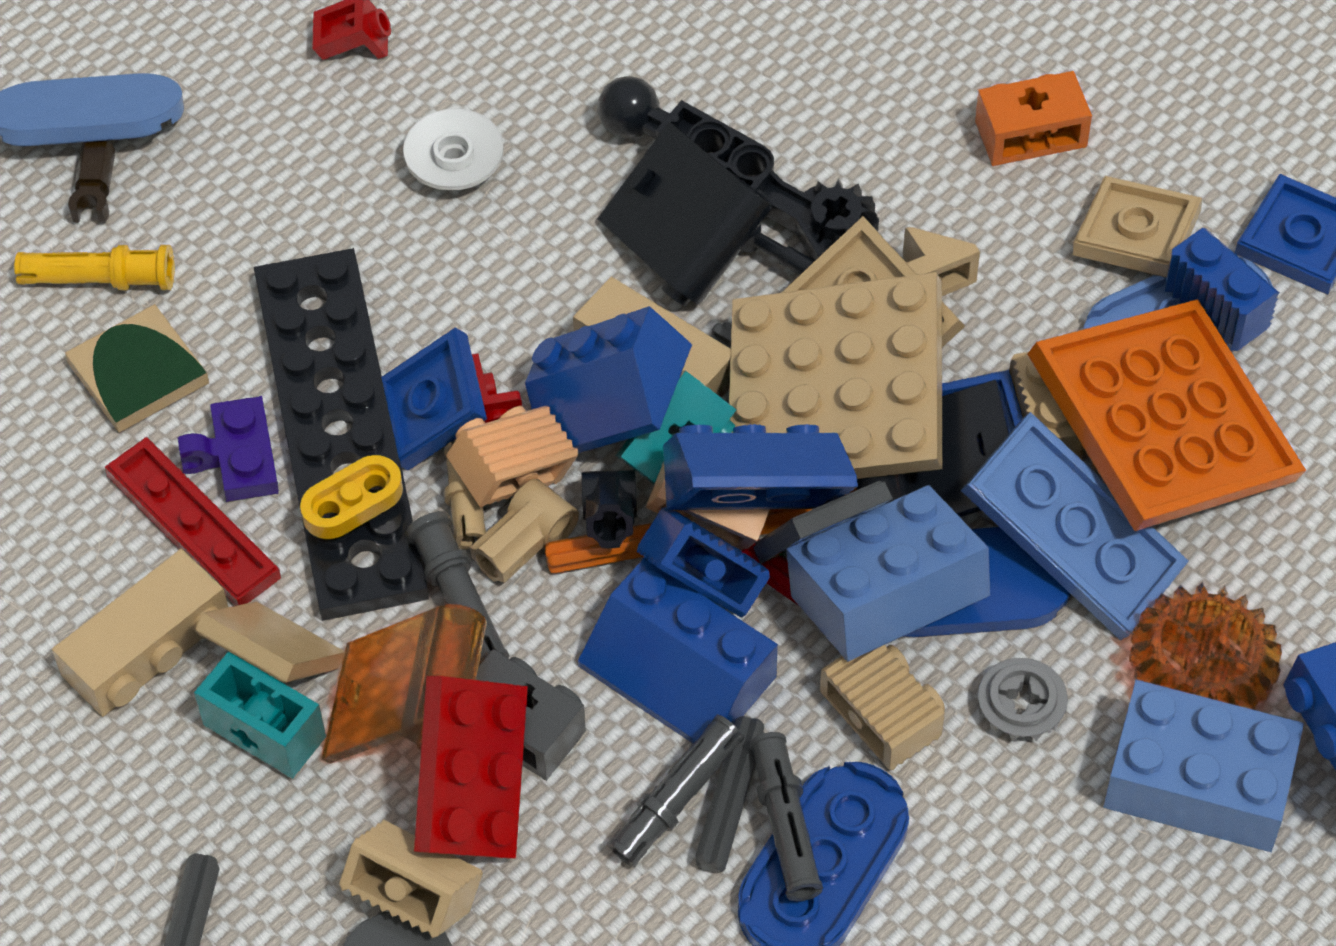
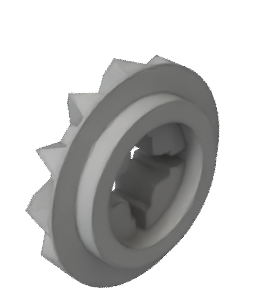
(1006, 681)

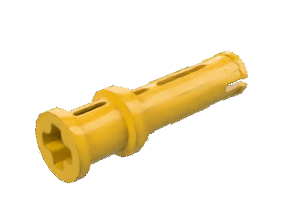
(119, 267)

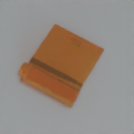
(386, 673)

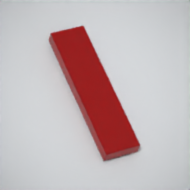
(192, 521)

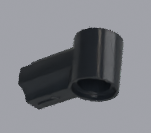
(609, 505)

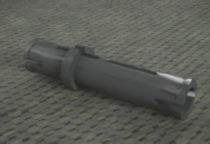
(780, 793)
(667, 800)

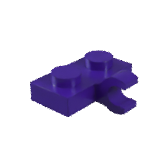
(239, 449)

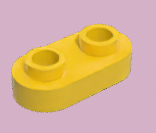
(349, 497)

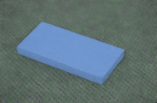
(1073, 526)

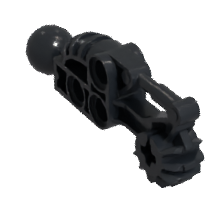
(817, 216)

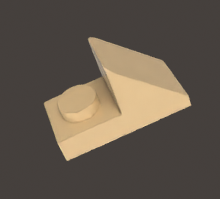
(949, 257)

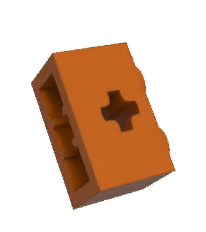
(1033, 118)

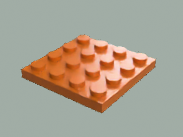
(1165, 413)

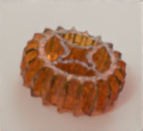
(1194, 626)

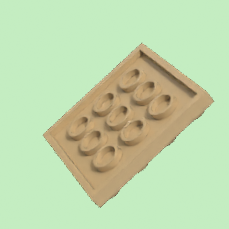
(849, 361)

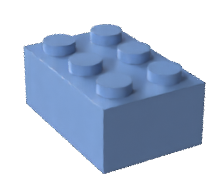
(888, 572)
(1204, 765)

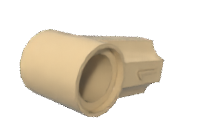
(532, 520)

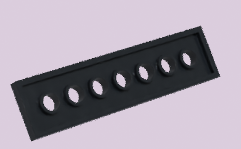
(306, 413)

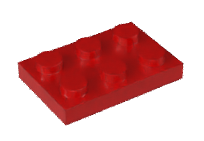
(470, 767)

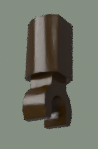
(93, 180)

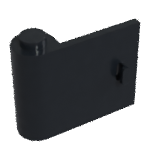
(684, 215)
(965, 419)

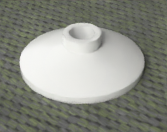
(451, 135)

